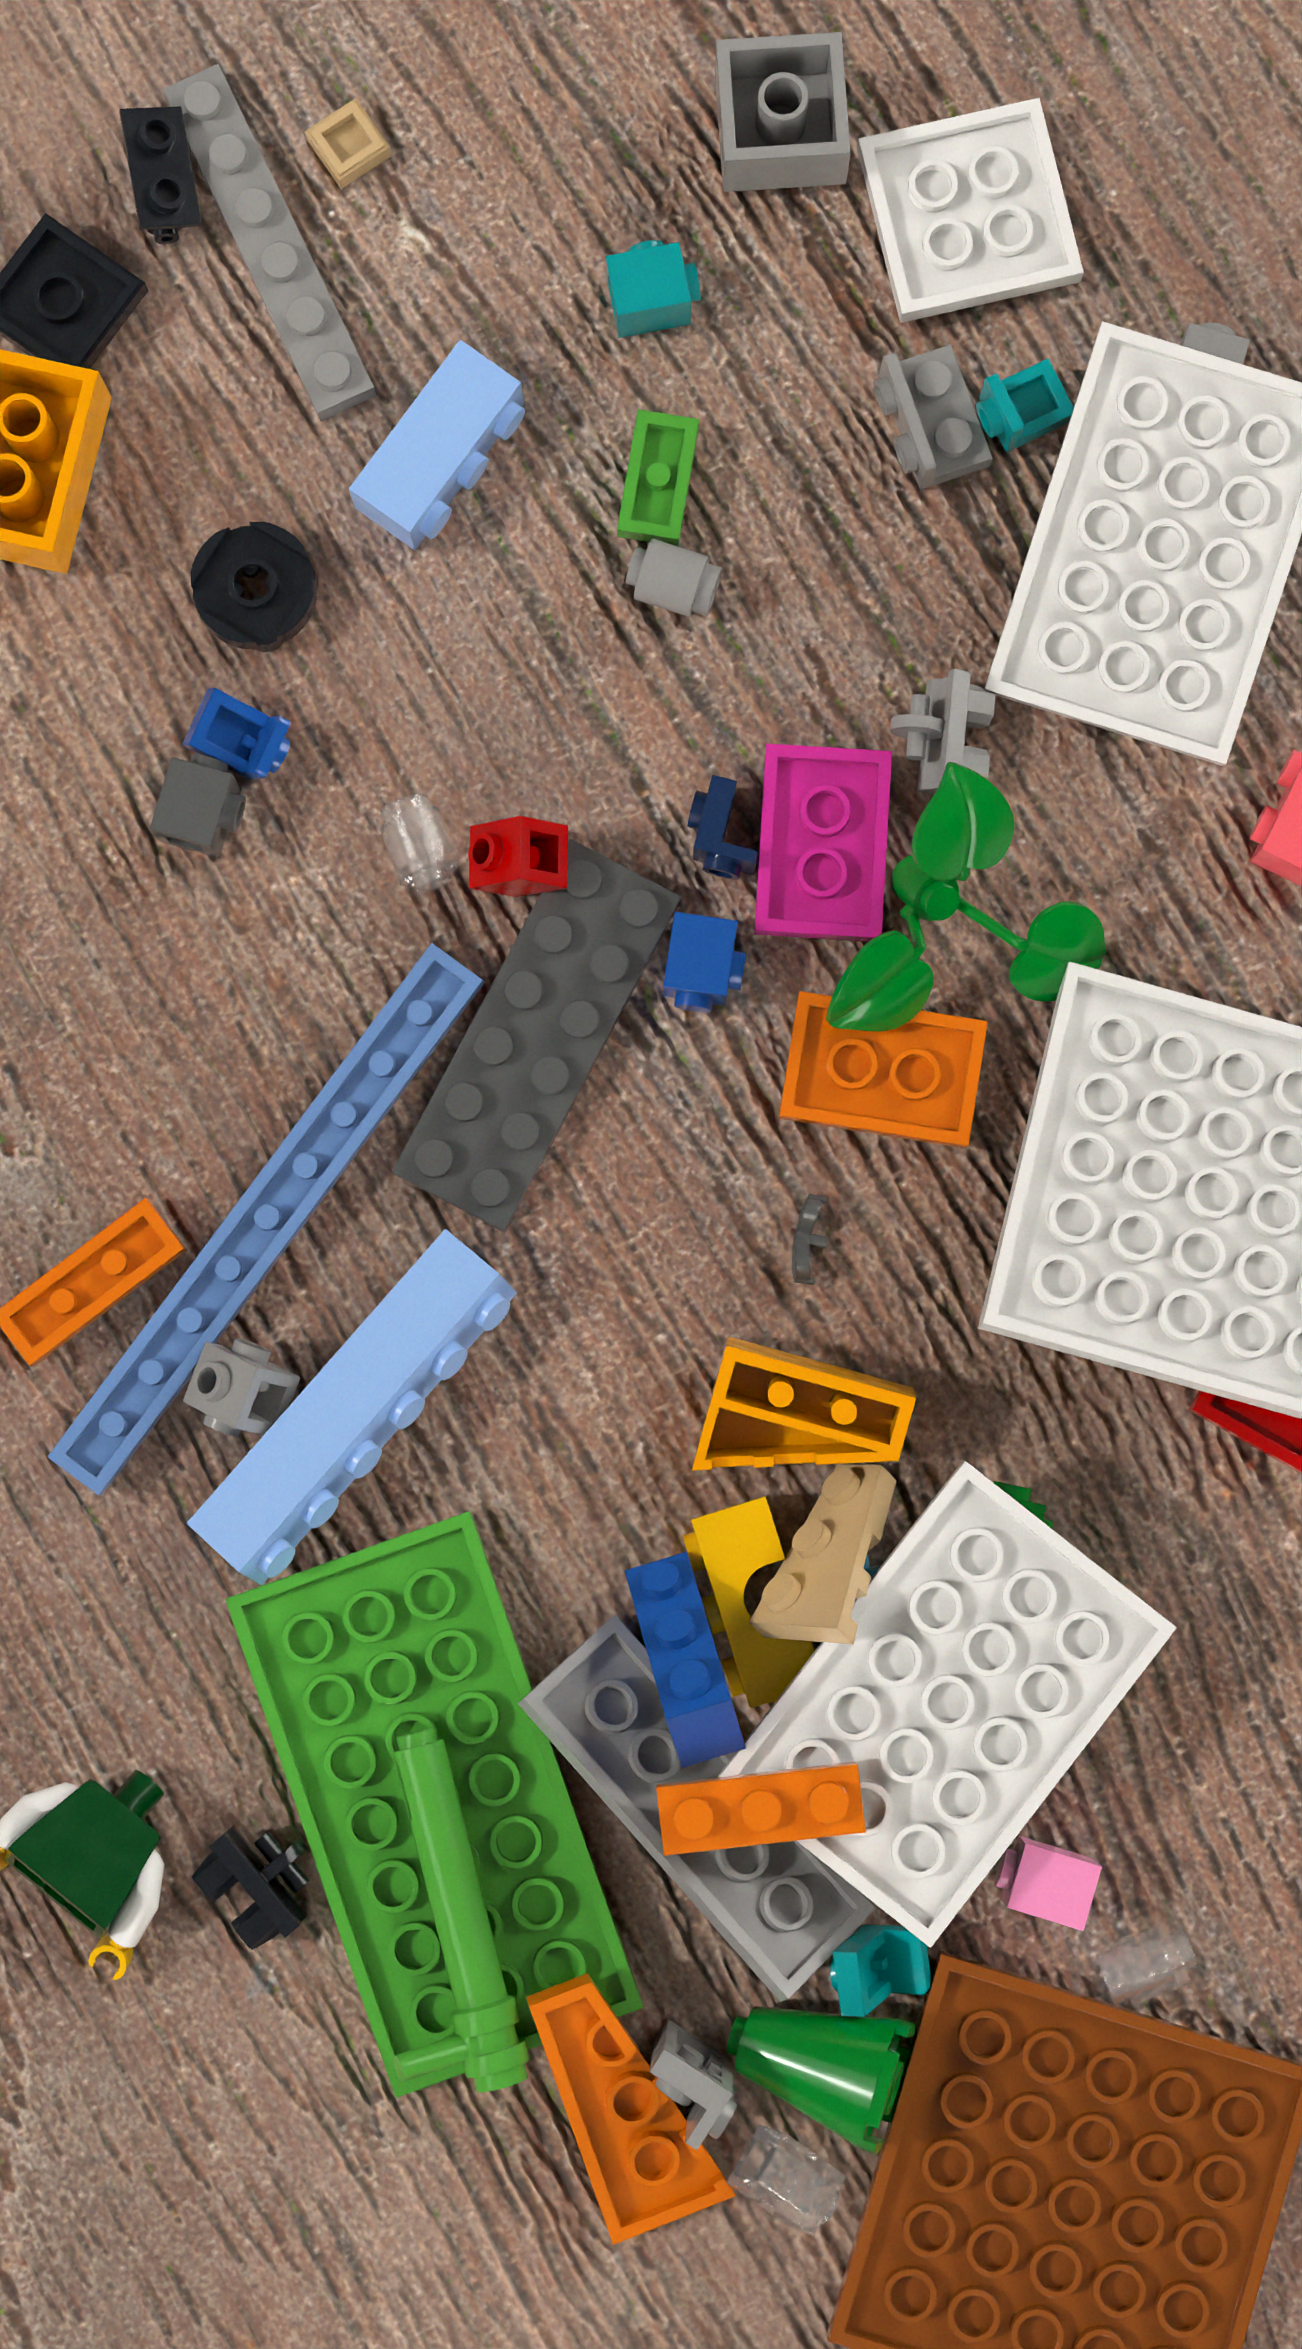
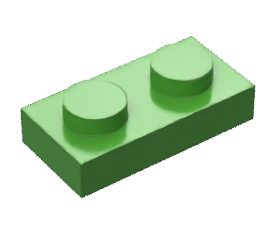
(658, 477)

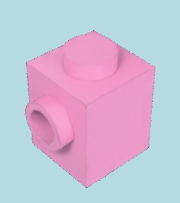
(1047, 1882)

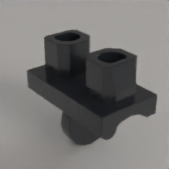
(235, 1862)

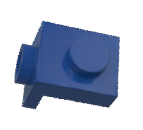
(238, 735)

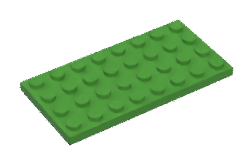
(397, 1647)

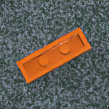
(89, 1282)
(760, 1808)

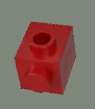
(518, 856)

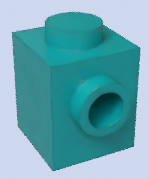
(651, 288)

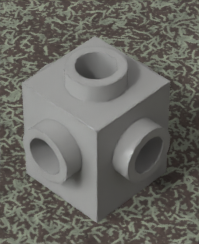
(228, 1386)

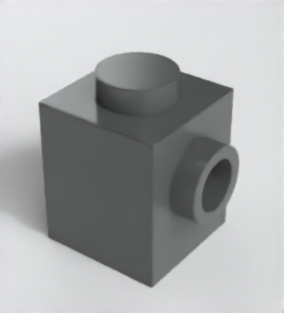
(198, 805)

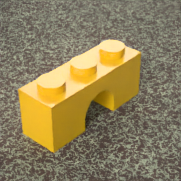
(731, 1548)

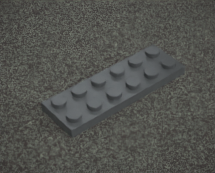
(536, 1037)

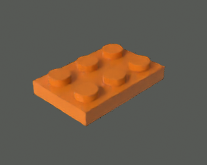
(890, 1083)

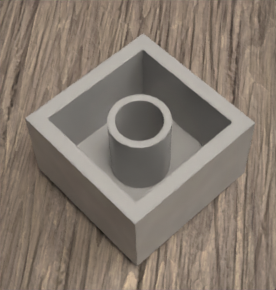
(782, 111)

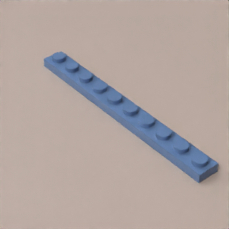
(266, 1219)

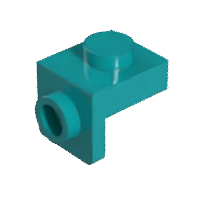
(1023, 405)
(878, 1963)

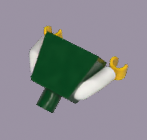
(91, 1857)

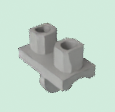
(939, 724)

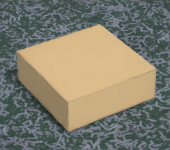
(348, 143)

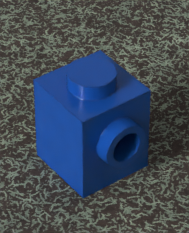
(702, 962)

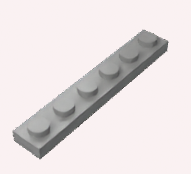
(270, 243)

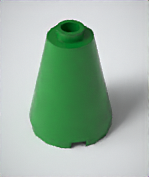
(825, 2065)

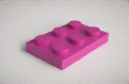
(823, 842)

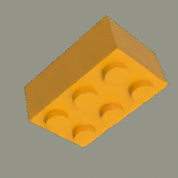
(47, 456)

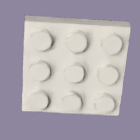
(970, 210)

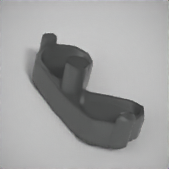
(804, 1239)

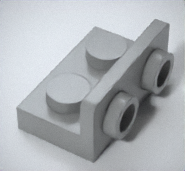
(933, 415)
(695, 2072)

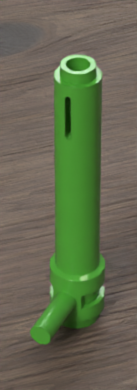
(484, 2011)

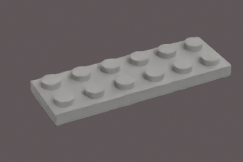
(766, 1900)

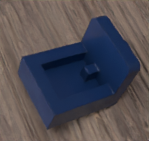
(710, 817)

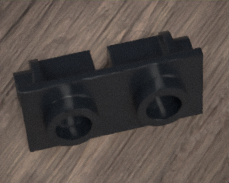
(160, 171)

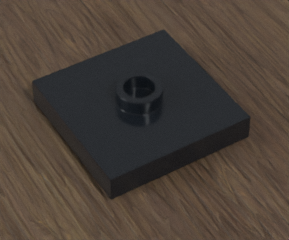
(64, 296)

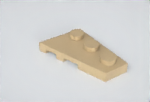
(825, 1565)

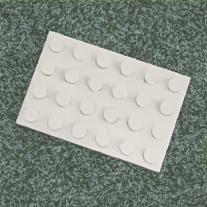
(1159, 547)
(961, 1700)

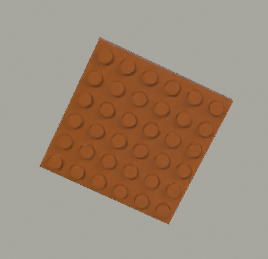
(1068, 2178)

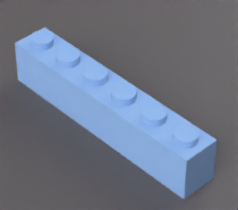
(353, 1409)

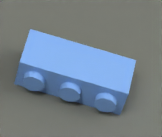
(439, 446)

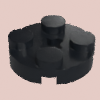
(247, 551)

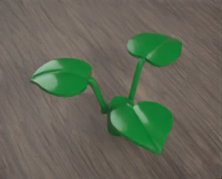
(958, 830)

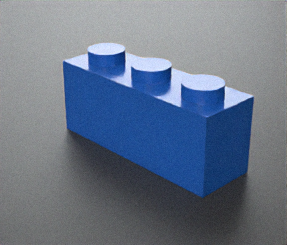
(684, 1660)

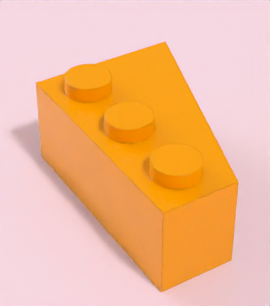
(799, 1410)

